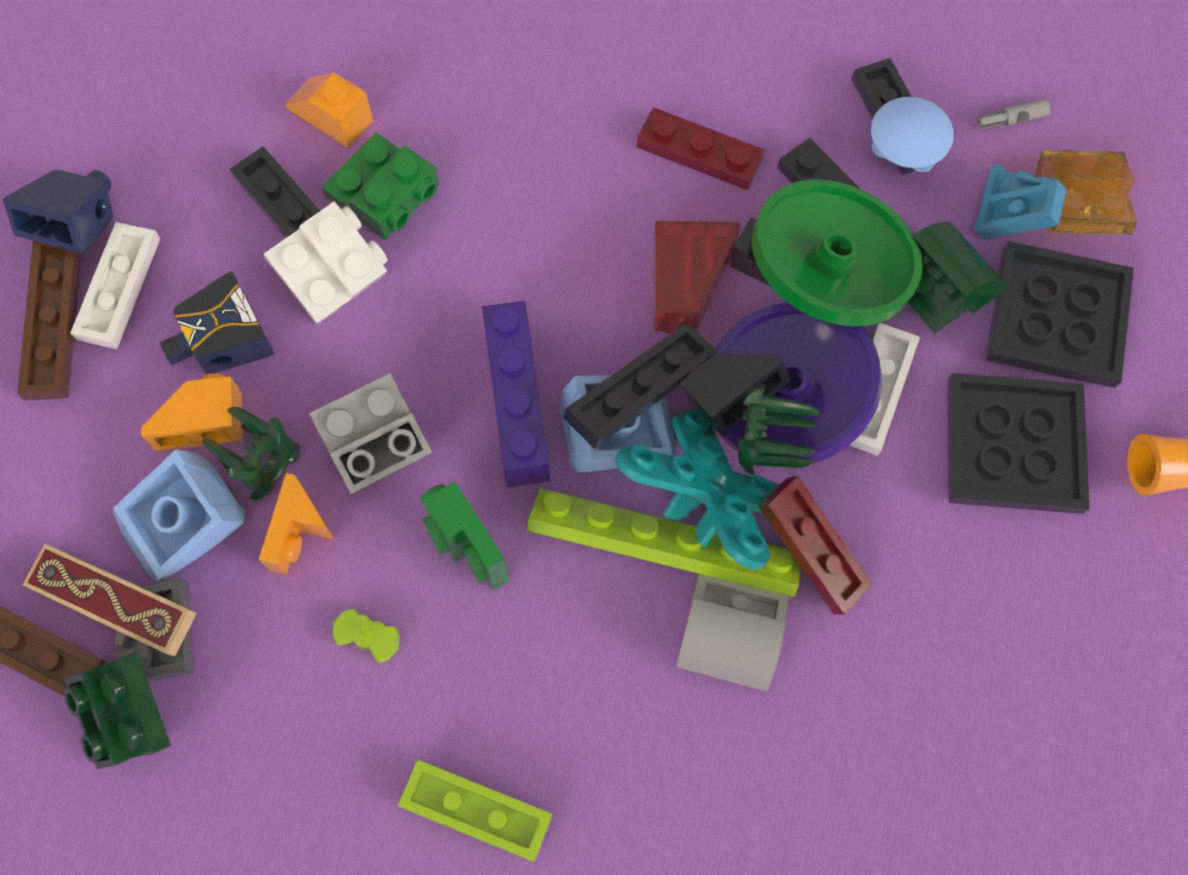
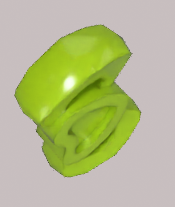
(367, 634)

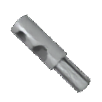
(1015, 114)

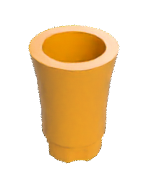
(1157, 464)

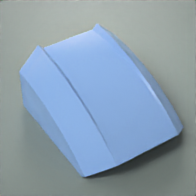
(649, 429)
(177, 514)

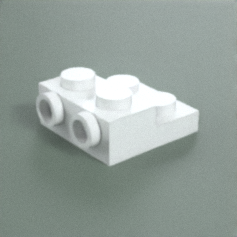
(327, 261)

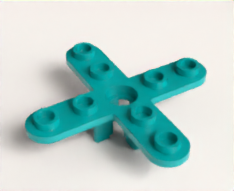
(705, 478)

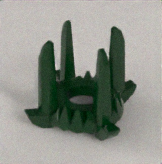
(268, 438)
(766, 452)

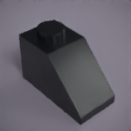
(723, 382)

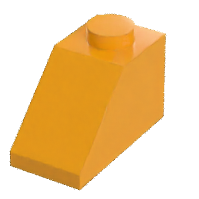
(332, 107)
(196, 412)

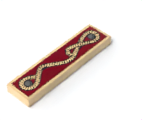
(110, 600)

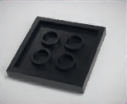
(1061, 314)
(1017, 443)

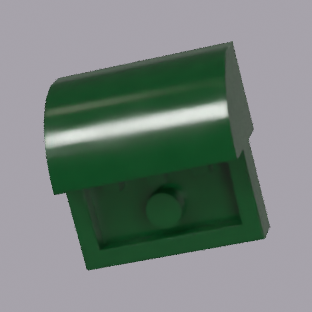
(952, 277)
(116, 712)

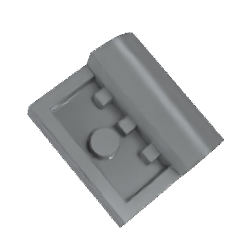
(370, 433)
(733, 632)

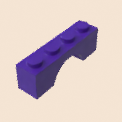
(516, 394)

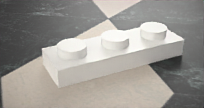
(115, 285)
(895, 354)

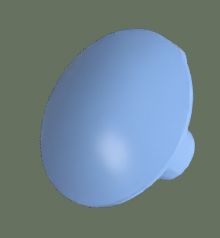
(911, 133)

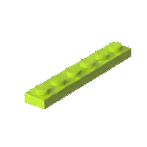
(655, 541)

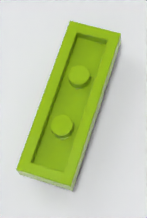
(475, 810)

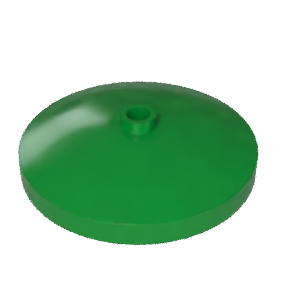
(836, 252)

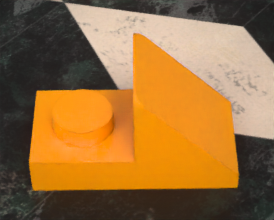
(291, 515)

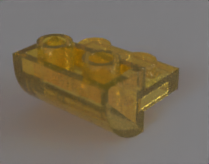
(1096, 190)

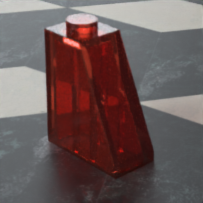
(688, 269)

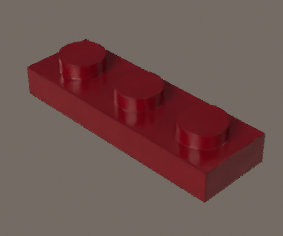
(700, 148)
(815, 545)

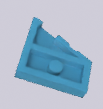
(1018, 203)

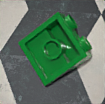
(382, 185)
(459, 531)

